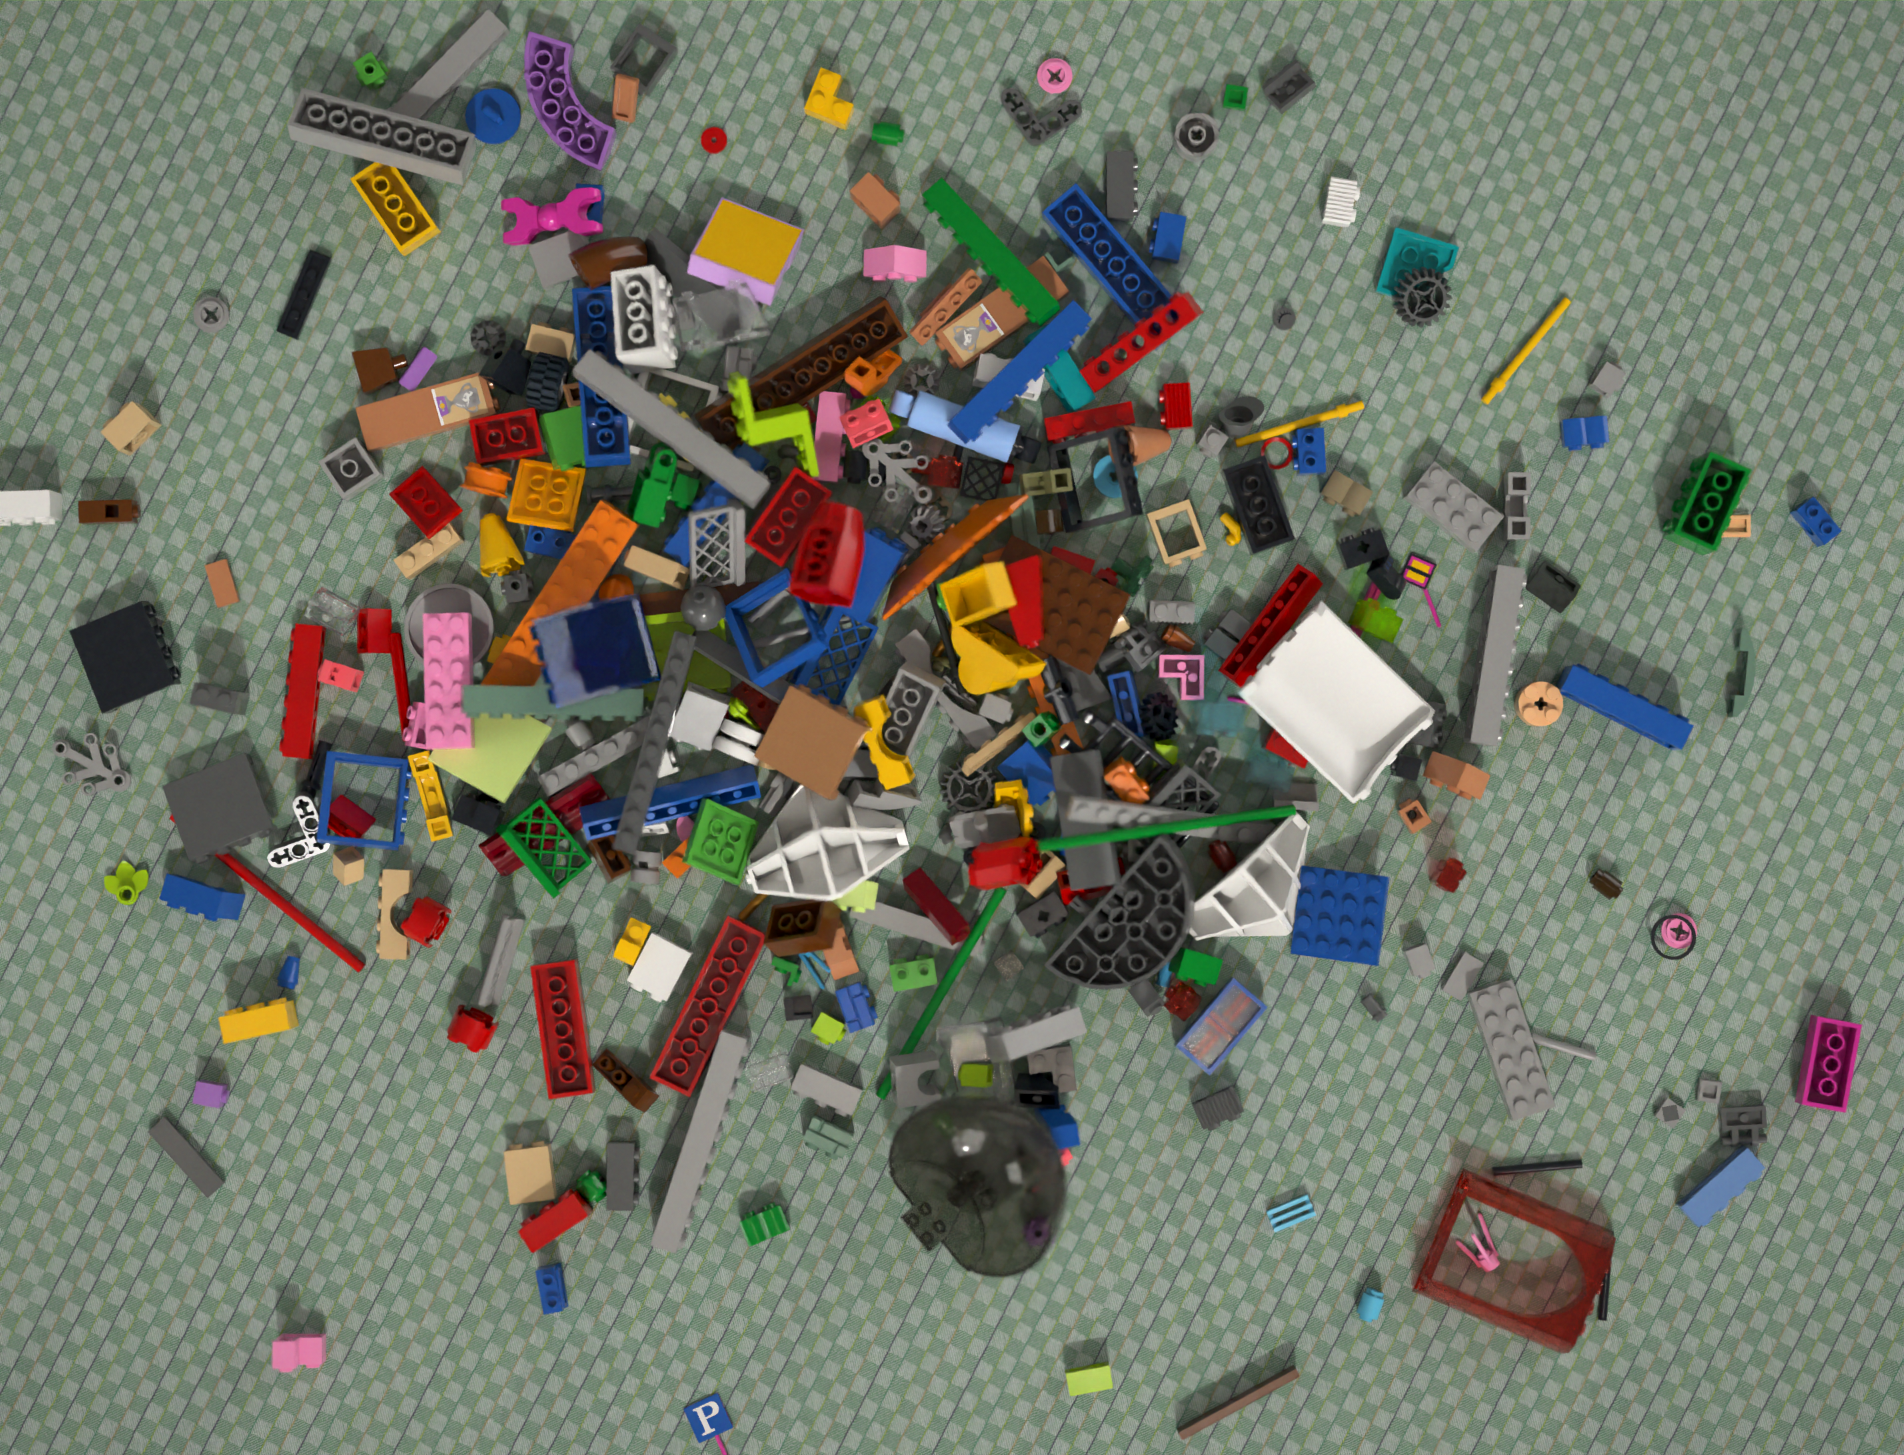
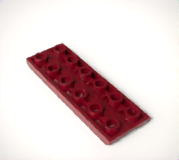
(565, 808)

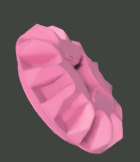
(1054, 66)
(1669, 936)

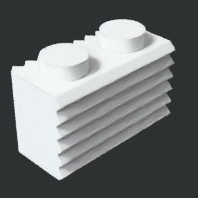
(1340, 202)

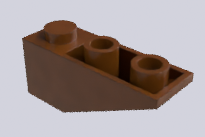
(625, 1081)

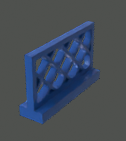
(829, 623)

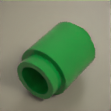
(887, 133)

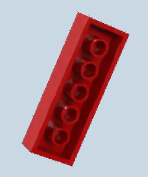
(563, 1029)

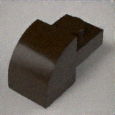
(1049, 521)

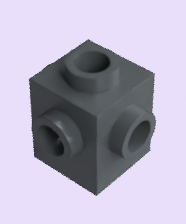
(520, 595)

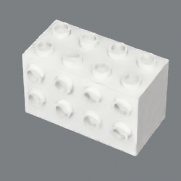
(643, 319)

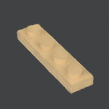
(992, 748)

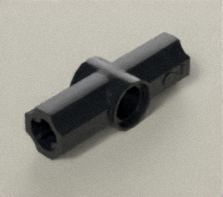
(1058, 691)

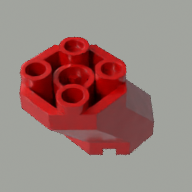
(1004, 863)

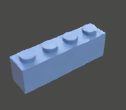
(1720, 1186)

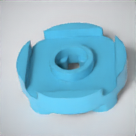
(1103, 481)

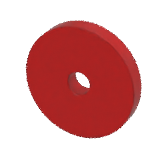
(719, 145)

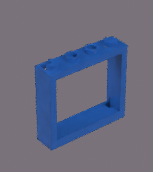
(751, 600)
(403, 795)

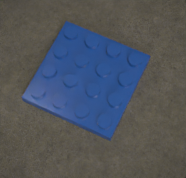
(1340, 915)

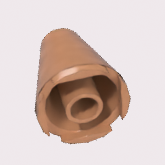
(1145, 443)

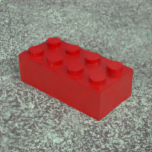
(787, 516)

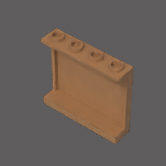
(812, 741)

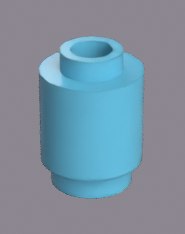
(1370, 1304)

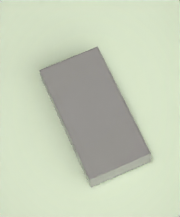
(1462, 976)

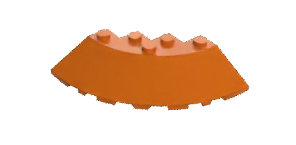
(948, 549)

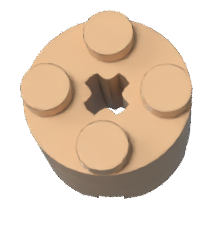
(1551, 700)

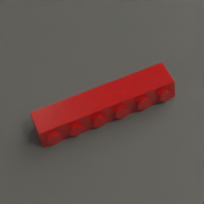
(1271, 625)
(303, 692)

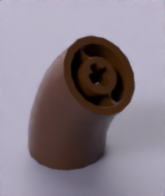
(600, 258)

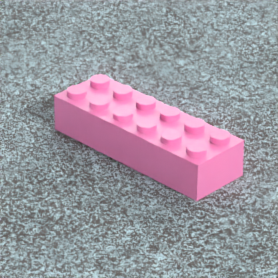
(446, 669)

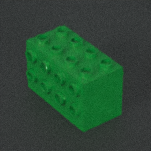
(1706, 503)

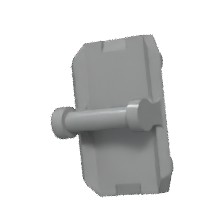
(985, 826)

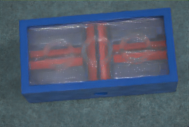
(1220, 1025)

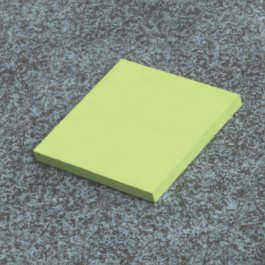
(500, 754)

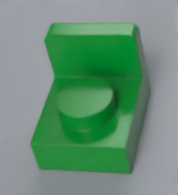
(784, 965)

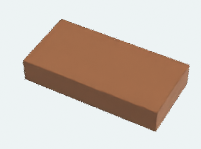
(625, 98)
(222, 583)

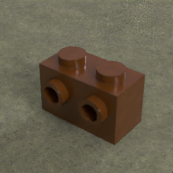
(610, 861)

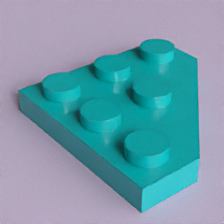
(1413, 251)

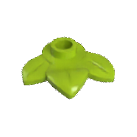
(739, 709)
(126, 879)

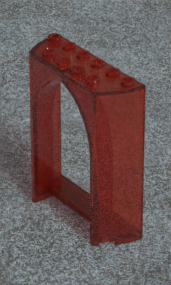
(1588, 1242)

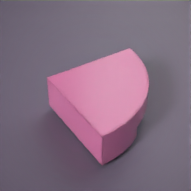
(684, 827)

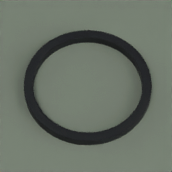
(1692, 943)

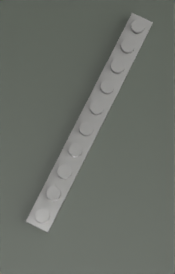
(1135, 815)

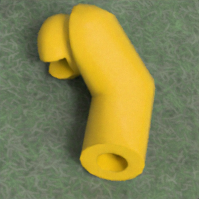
(1234, 529)

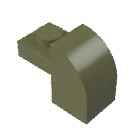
(1046, 482)

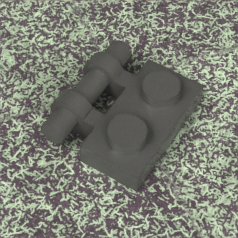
(1144, 651)
(1743, 1118)

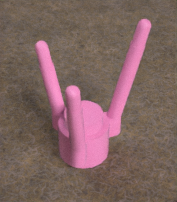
(1486, 1258)

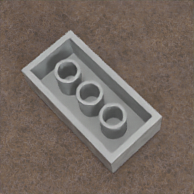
(1453, 507)
(911, 705)
(1034, 1033)

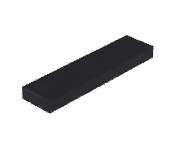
(304, 294)

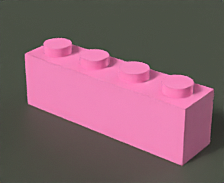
(829, 436)

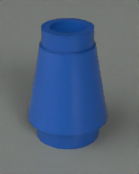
(289, 973)

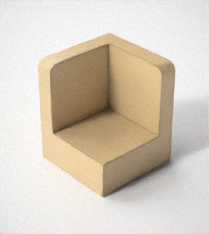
(348, 865)

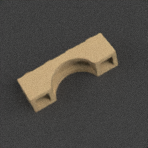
(392, 942)

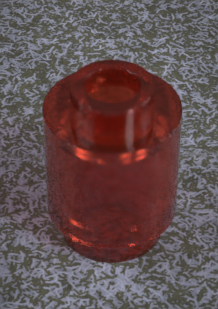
(1222, 855)

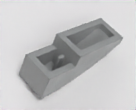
(876, 797)

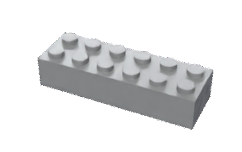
(1510, 1049)

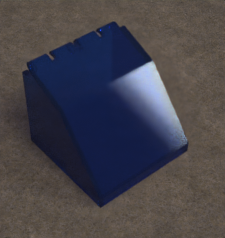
(595, 650)

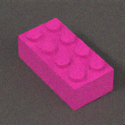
(1828, 1063)

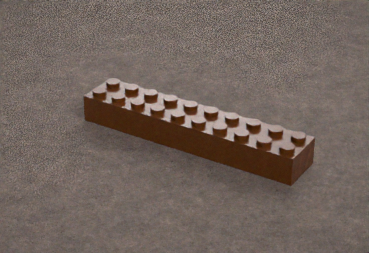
(809, 368)

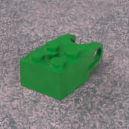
(653, 487)

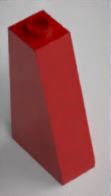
(1027, 588)

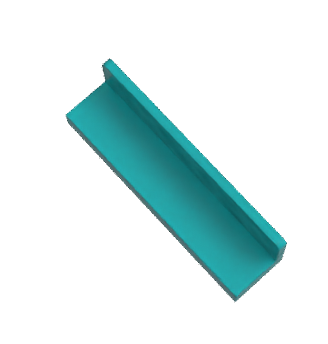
(1066, 380)

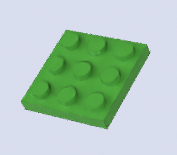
(720, 841)

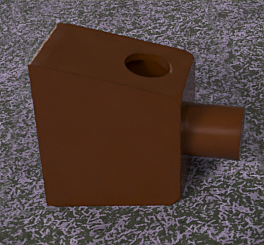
(377, 368)

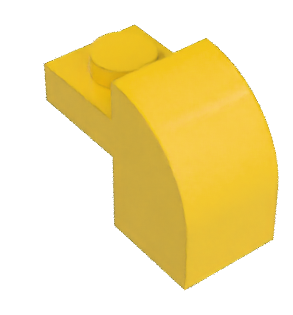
(632, 941)

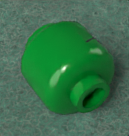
(592, 1186)

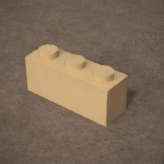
(428, 551)

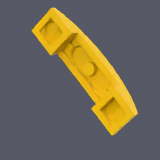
(431, 795)

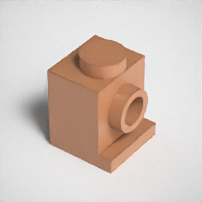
(1419, 821)

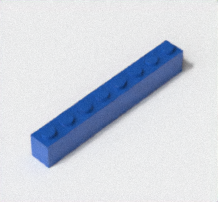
(1019, 372)
(675, 800)

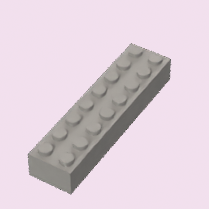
(382, 136)
(1494, 655)

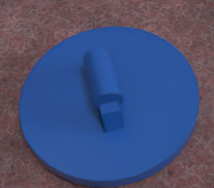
(493, 116)

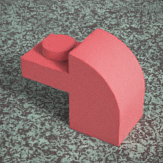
(340, 675)

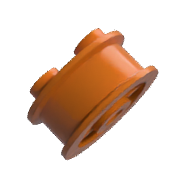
(486, 480)

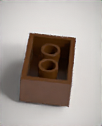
(802, 927)

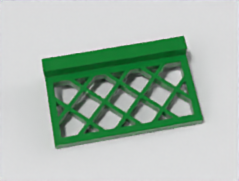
(534, 863)

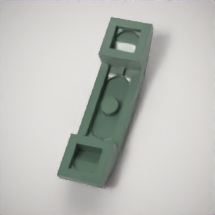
(1743, 644)

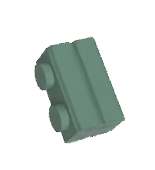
(828, 1137)

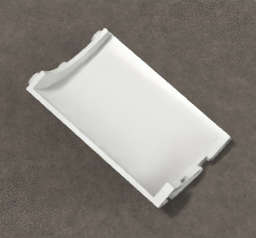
(1336, 701)

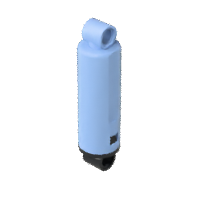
(933, 413)

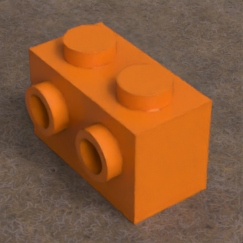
(1125, 782)

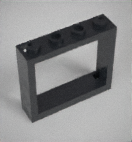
(1126, 477)

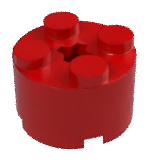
(426, 921)
(472, 1028)

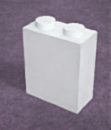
(659, 967)

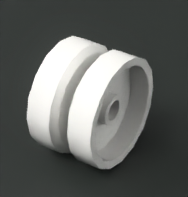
(741, 738)

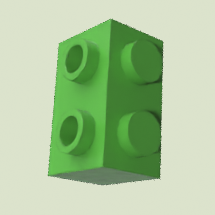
(913, 973)

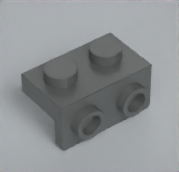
(1288, 87)
(1433, 734)

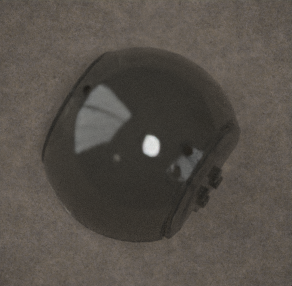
(980, 1182)

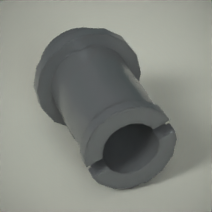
(1374, 1008)

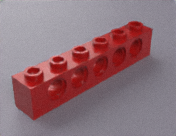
(1187, 310)

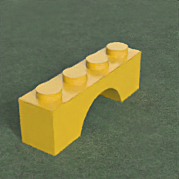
(892, 767)

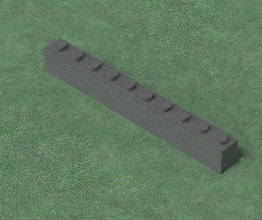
(655, 743)

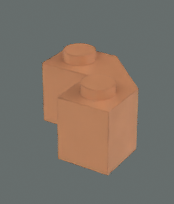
(841, 958)

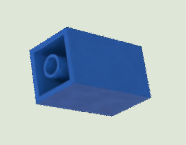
(878, 569)

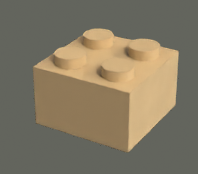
(130, 427)

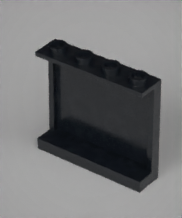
(125, 656)

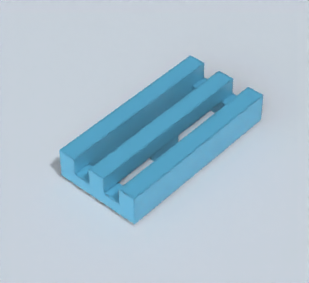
(1311, 1213)

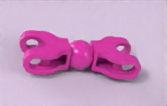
(551, 216)

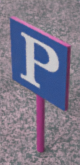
(709, 1419)

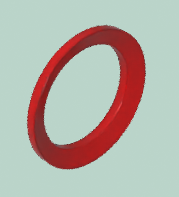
(1286, 443)

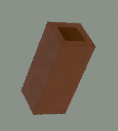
(108, 512)

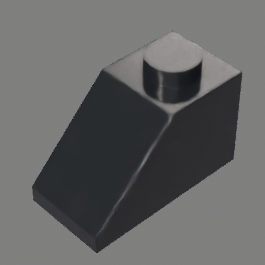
(1036, 1092)

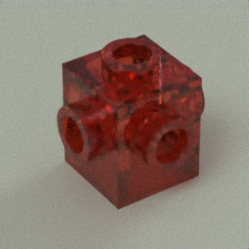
(1182, 1000)

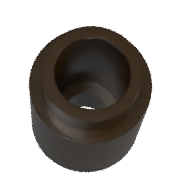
(1606, 884)

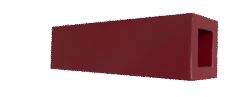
(936, 906)

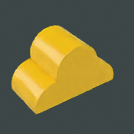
(991, 659)

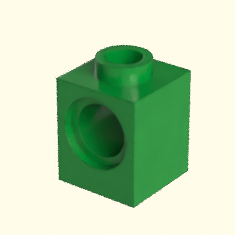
(1034, 731)

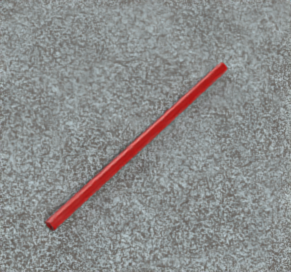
(290, 910)

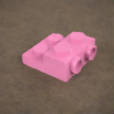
(415, 733)

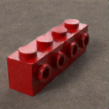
(1088, 421)

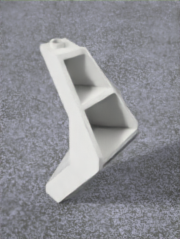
(823, 847)
(1260, 891)

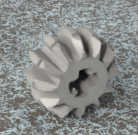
(917, 523)

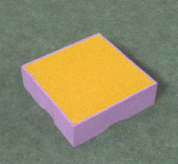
(745, 247)

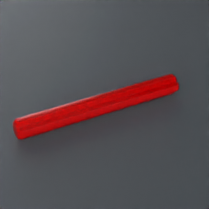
(400, 678)

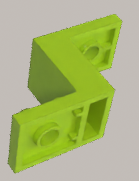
(773, 424)

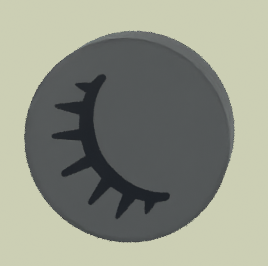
(1284, 318)

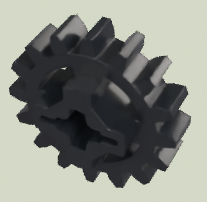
(1158, 716)

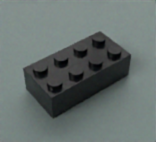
(1257, 505)

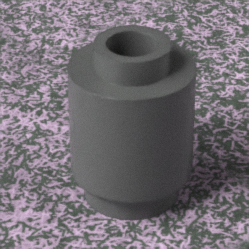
(1111, 657)

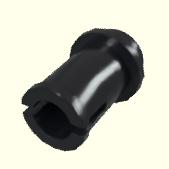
(773, 469)

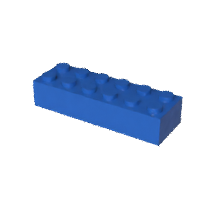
(678, 544)
(1624, 708)

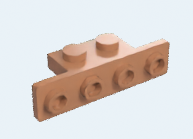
(944, 306)

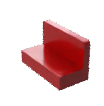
(373, 630)
(349, 819)

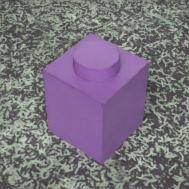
(210, 1093)

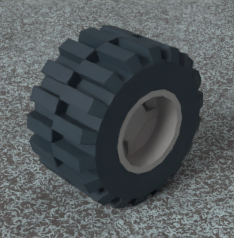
(546, 382)

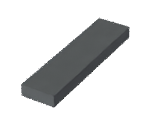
(186, 1157)

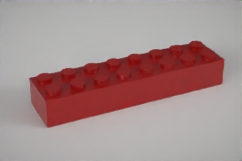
(709, 1006)

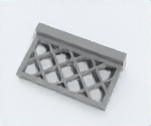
(734, 540)
(500, 960)

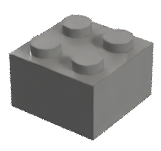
(351, 469)

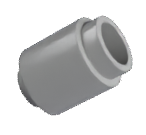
(580, 734)

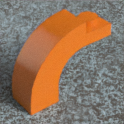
(872, 376)

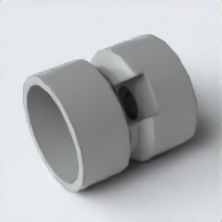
(646, 875)

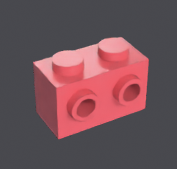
(866, 423)

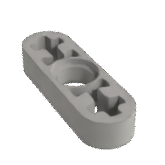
(1202, 758)

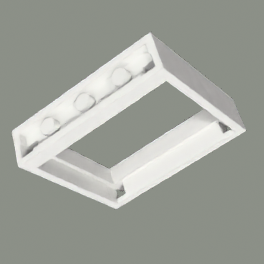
(644, 379)

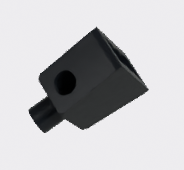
(507, 368)

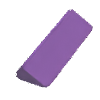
(417, 369)

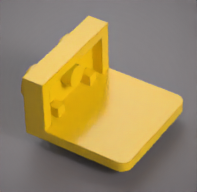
(1014, 795)

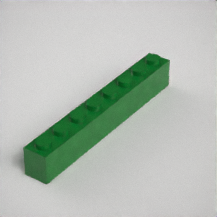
(990, 252)

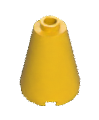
(497, 547)

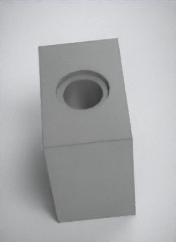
(904, 1078)

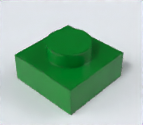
(1235, 97)

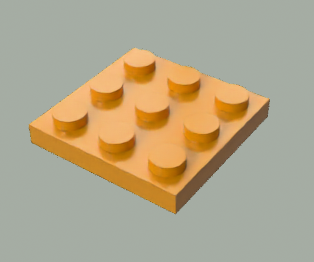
(546, 495)

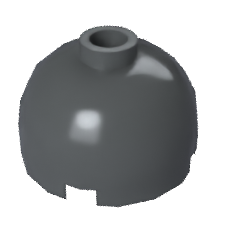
(703, 607)

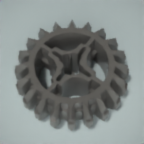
(1436, 307)
(954, 802)

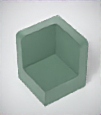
(1059, 259)

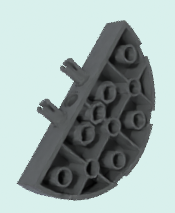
(1134, 926)

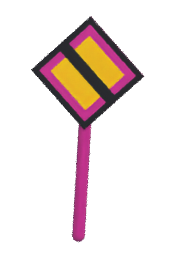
(1418, 573)

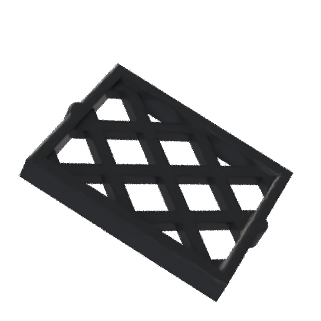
(972, 485)

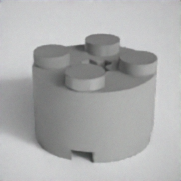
(1196, 124)

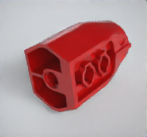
(830, 556)

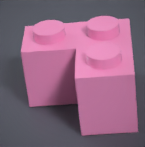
(895, 263)
(1189, 670)
(298, 1349)

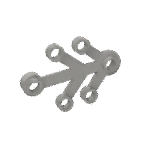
(894, 467)
(94, 765)

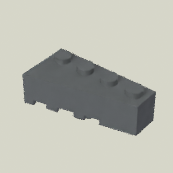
(1087, 688)

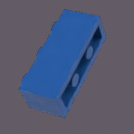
(1127, 701)

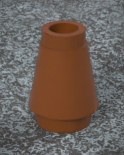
(1177, 638)

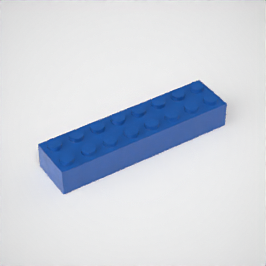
(1107, 256)
(602, 423)

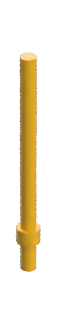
(1498, 384)
(1340, 411)

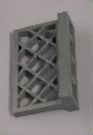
(1168, 784)

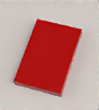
(425, 502)

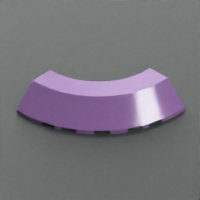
(556, 104)

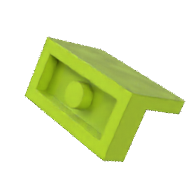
(1089, 1378)

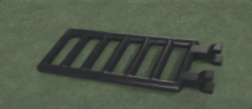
(1104, 729)

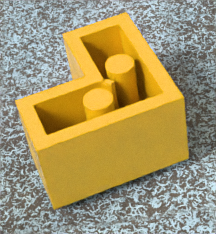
(823, 101)

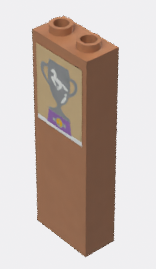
(992, 320)
(426, 412)

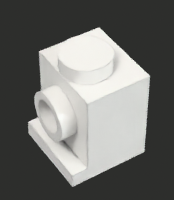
(668, 764)

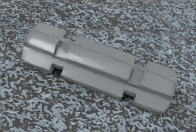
(969, 702)

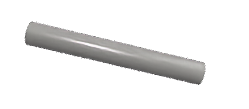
(1567, 1048)

